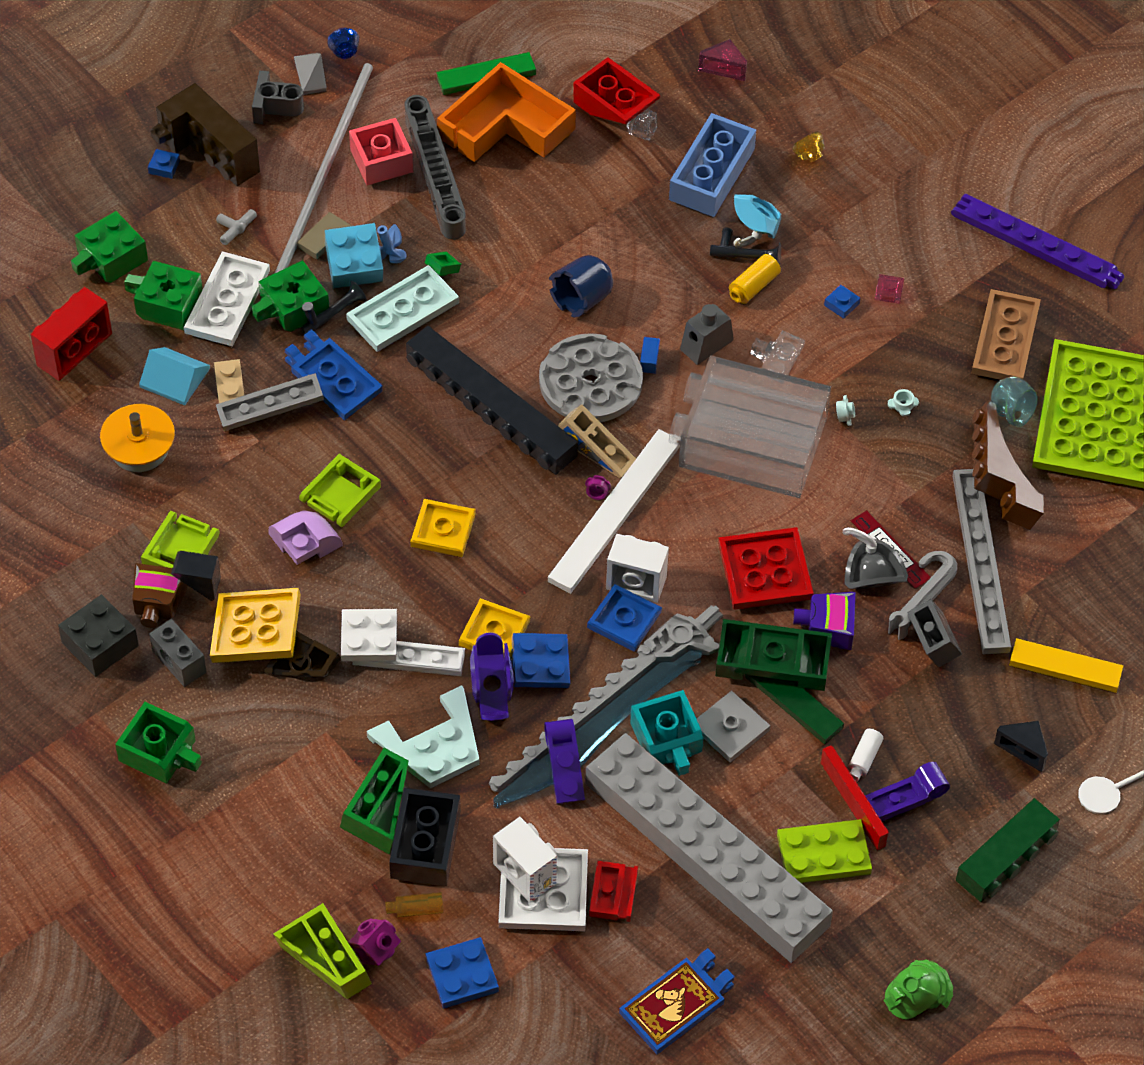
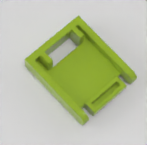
(337, 496)
(185, 535)

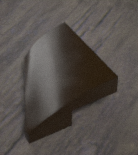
(308, 660)

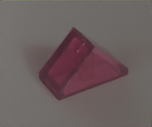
(723, 60)

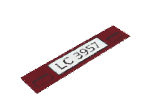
(866, 523)

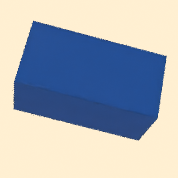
(650, 354)

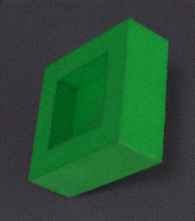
(443, 263)

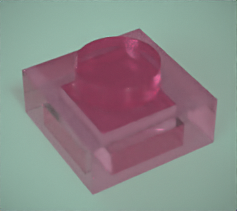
(889, 289)

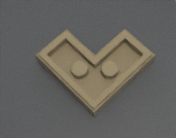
(314, 240)

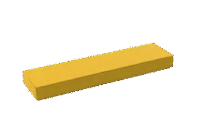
(1066, 665)

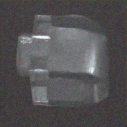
(643, 125)

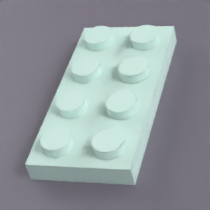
(402, 308)

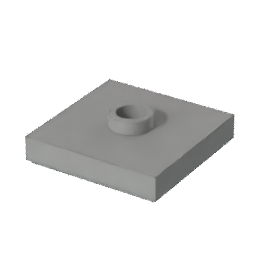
(732, 726)

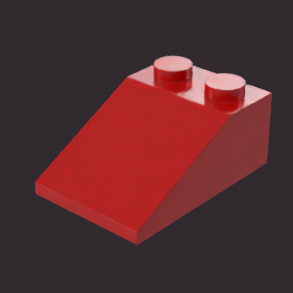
(612, 93)

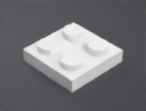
(369, 635)

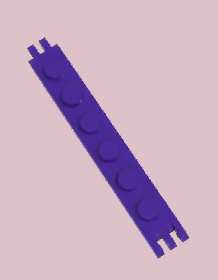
(1037, 242)

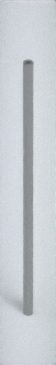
(325, 167)

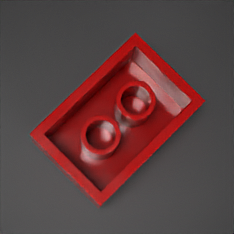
(71, 333)

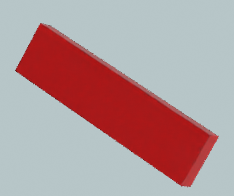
(854, 797)

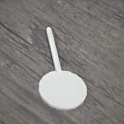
(1101, 794)

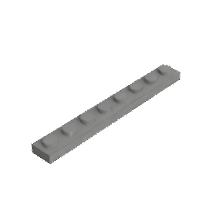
(981, 564)

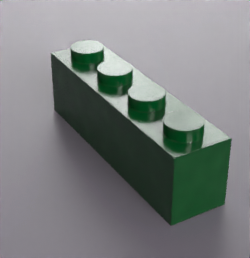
(1008, 850)

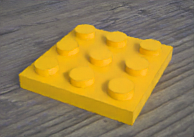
(255, 625)

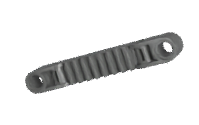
(435, 167)

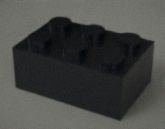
(425, 837)

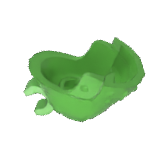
(918, 988)

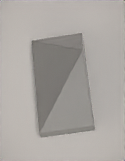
(311, 73)

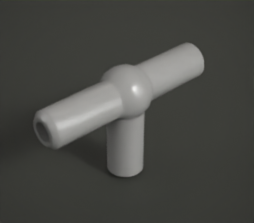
(236, 226)

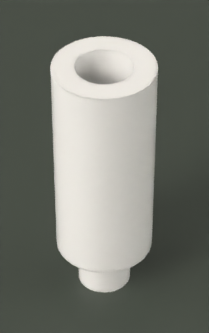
(865, 753)

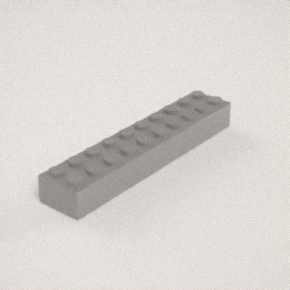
(709, 847)

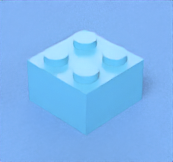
(353, 255)

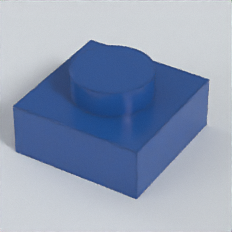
(163, 163)
(842, 301)

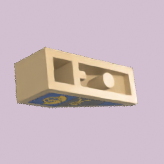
(597, 442)

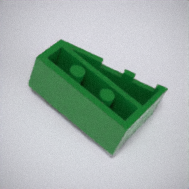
(376, 803)

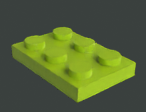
(825, 851)

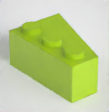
(324, 951)

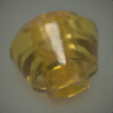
(810, 147)

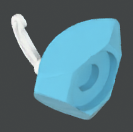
(758, 216)

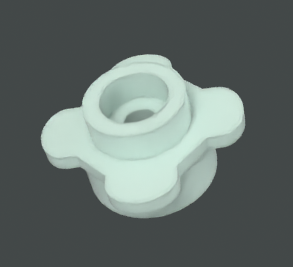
(903, 396)
(845, 410)

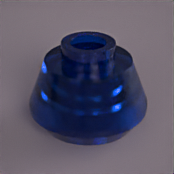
(344, 42)

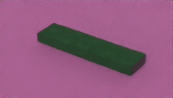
(800, 706)

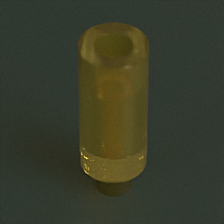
(416, 905)

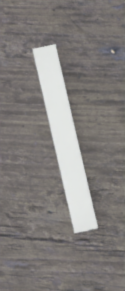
(613, 512)

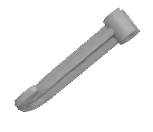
(930, 590)

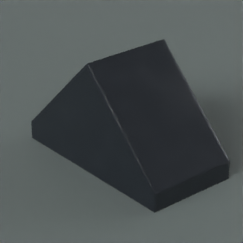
(198, 572)
(1023, 742)

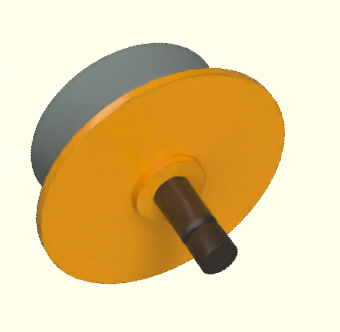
(137, 437)

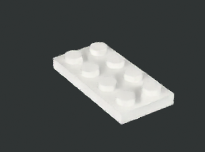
(226, 299)

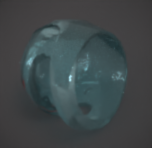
(1014, 395)

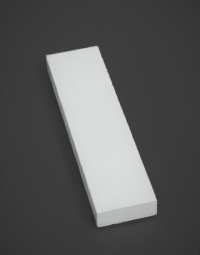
(423, 658)

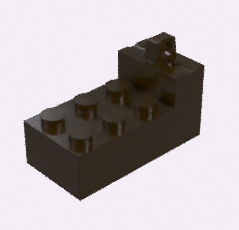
(201, 122)

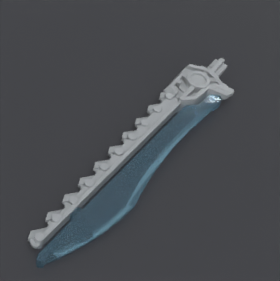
(671, 651)

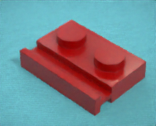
(613, 891)

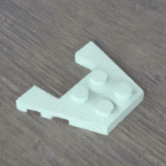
(440, 750)

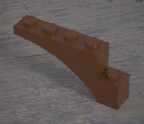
(998, 473)

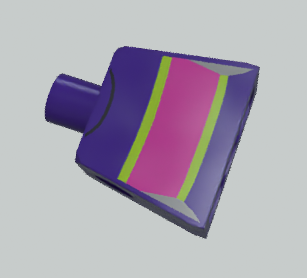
(830, 614)

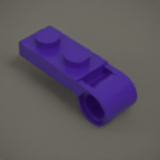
(564, 761)
(909, 793)

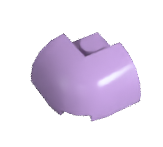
(305, 536)

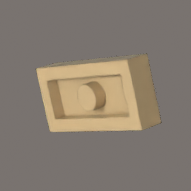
(229, 380)

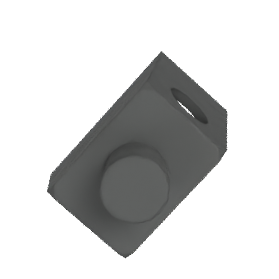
(706, 333)

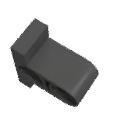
(276, 98)

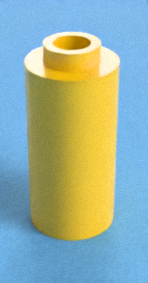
(754, 279)

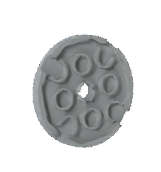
(581, 355)

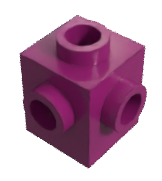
(374, 941)

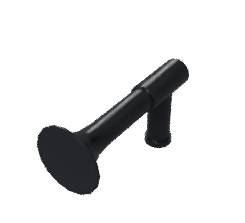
(725, 250)
(315, 322)

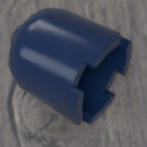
(581, 284)

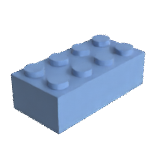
(712, 165)

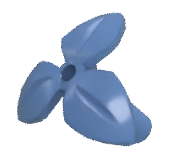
(391, 239)

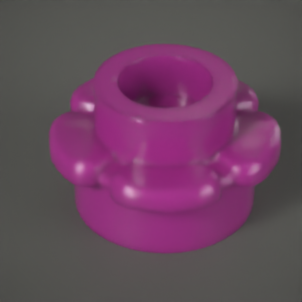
(597, 487)

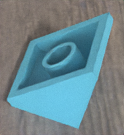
(172, 374)

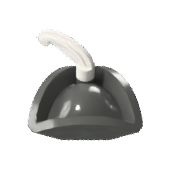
(872, 563)

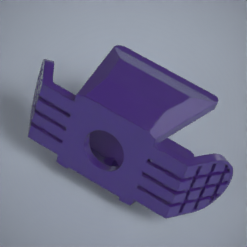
(488, 661)

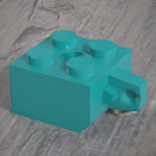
(668, 729)

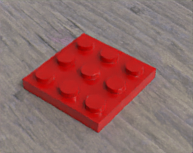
(765, 568)

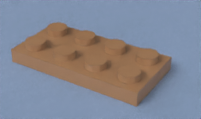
(1005, 335)

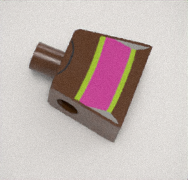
(156, 593)

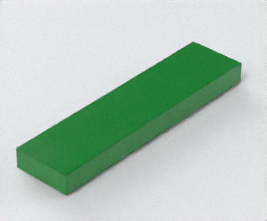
(467, 76)

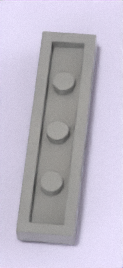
(269, 402)

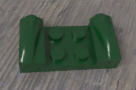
(773, 653)

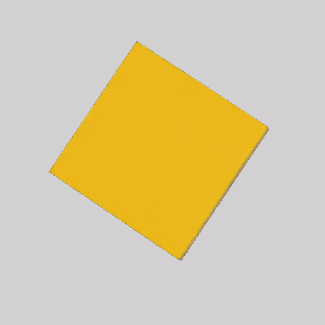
(443, 527)
(493, 619)

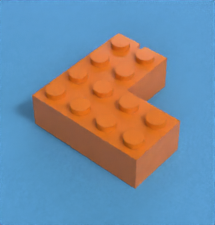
(506, 105)

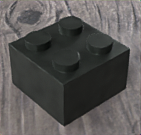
(98, 635)

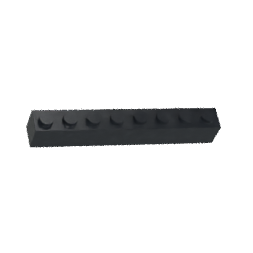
(491, 400)

